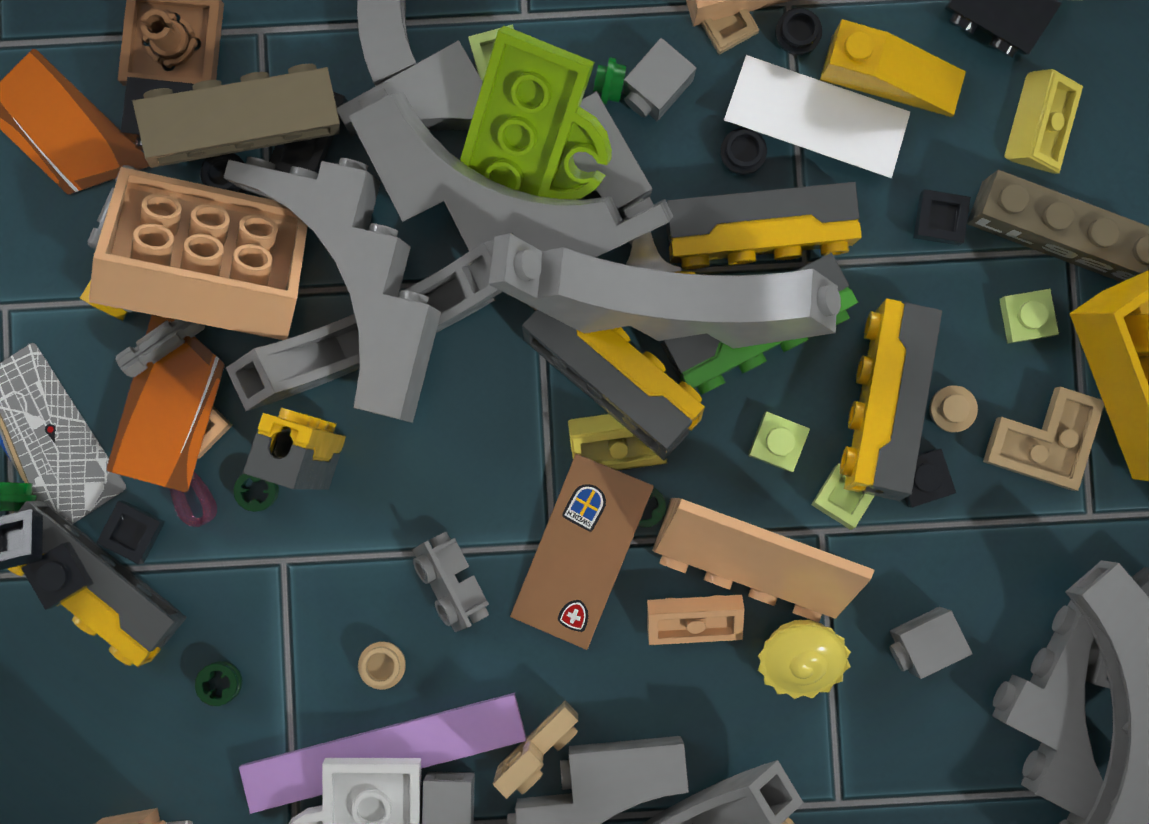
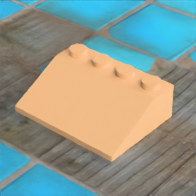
(199, 255)
(758, 559)

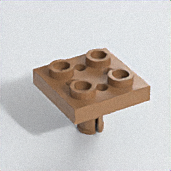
(171, 41)

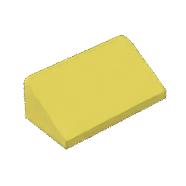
(1043, 120)
(609, 443)

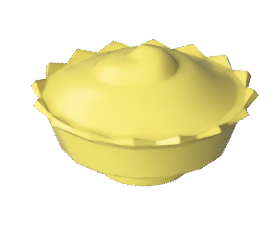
(803, 659)

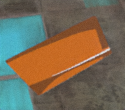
(62, 127)
(167, 415)

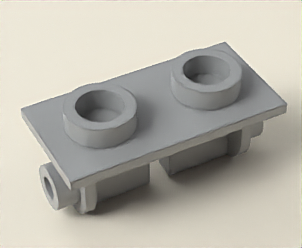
(455, 599)

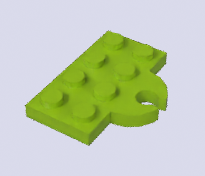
(533, 121)

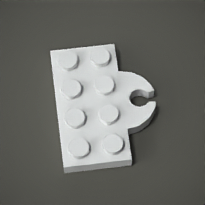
(367, 792)

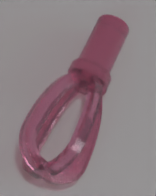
(205, 497)

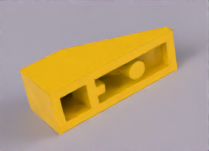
(891, 69)

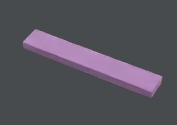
(432, 738)

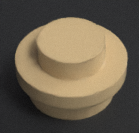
(953, 408)
(381, 665)

